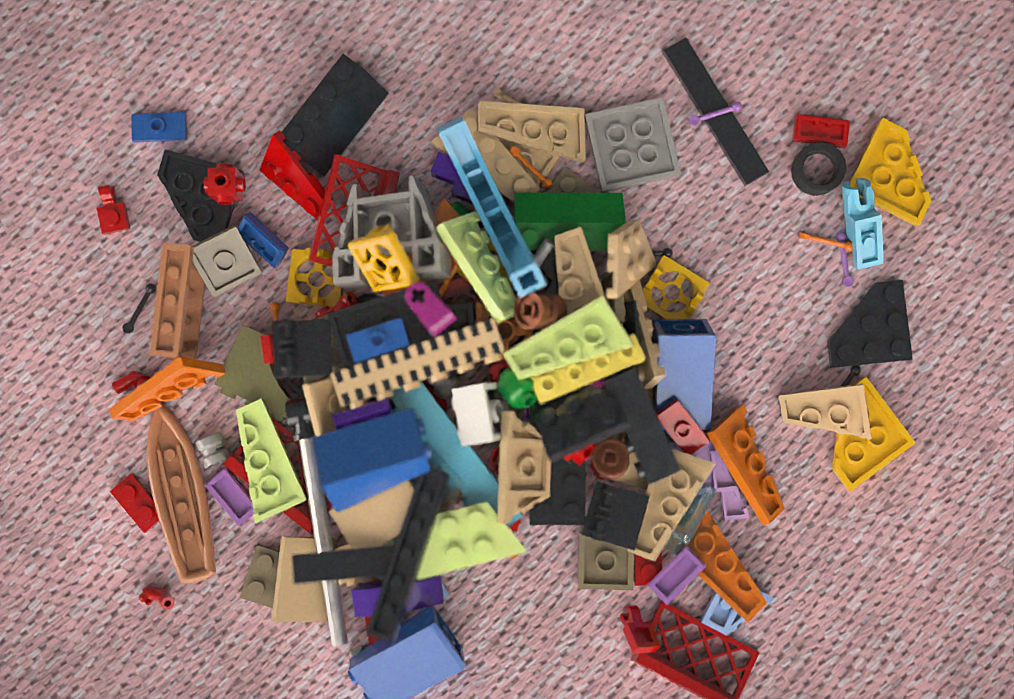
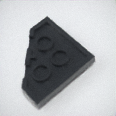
(184, 182)
(874, 329)
(577, 421)

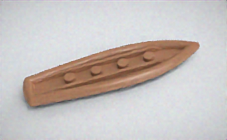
(180, 497)

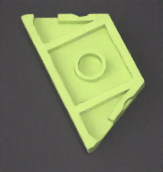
(467, 539)

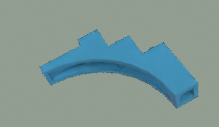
(491, 207)

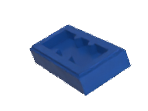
(159, 127)
(262, 240)
(378, 340)

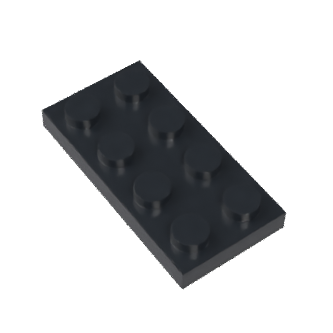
(378, 312)

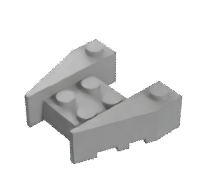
(412, 222)

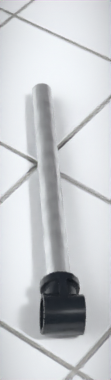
(299, 418)

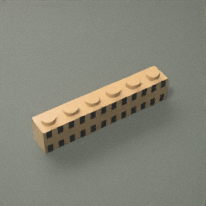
(417, 363)

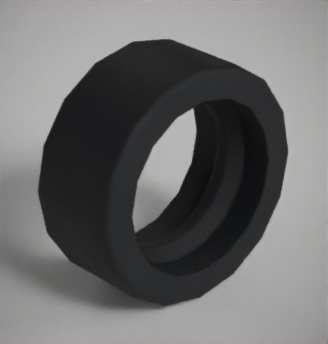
(830, 152)

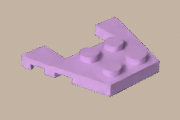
(721, 480)

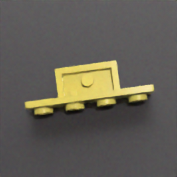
(571, 377)

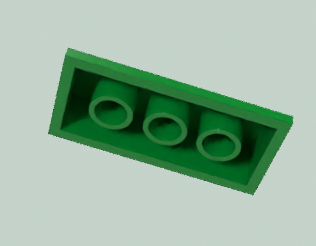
(553, 213)

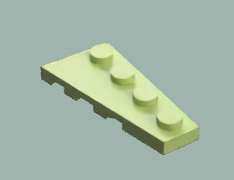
(473, 256)
(574, 339)
(268, 465)

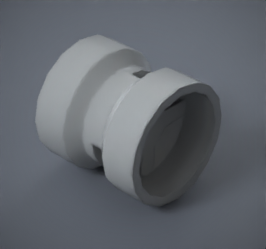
(444, 387)
(212, 450)

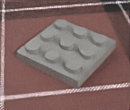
(632, 145)

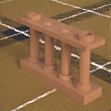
(177, 304)

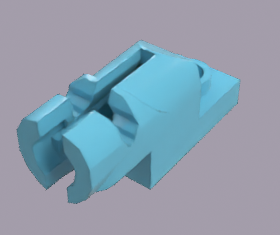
(863, 224)

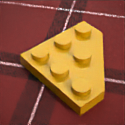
(893, 173)
(860, 458)

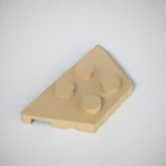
(628, 257)
(522, 469)

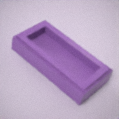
(231, 496)
(676, 575)

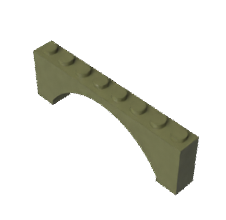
(250, 377)

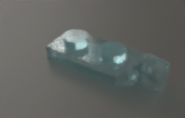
(691, 520)

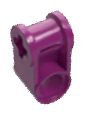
(432, 312)

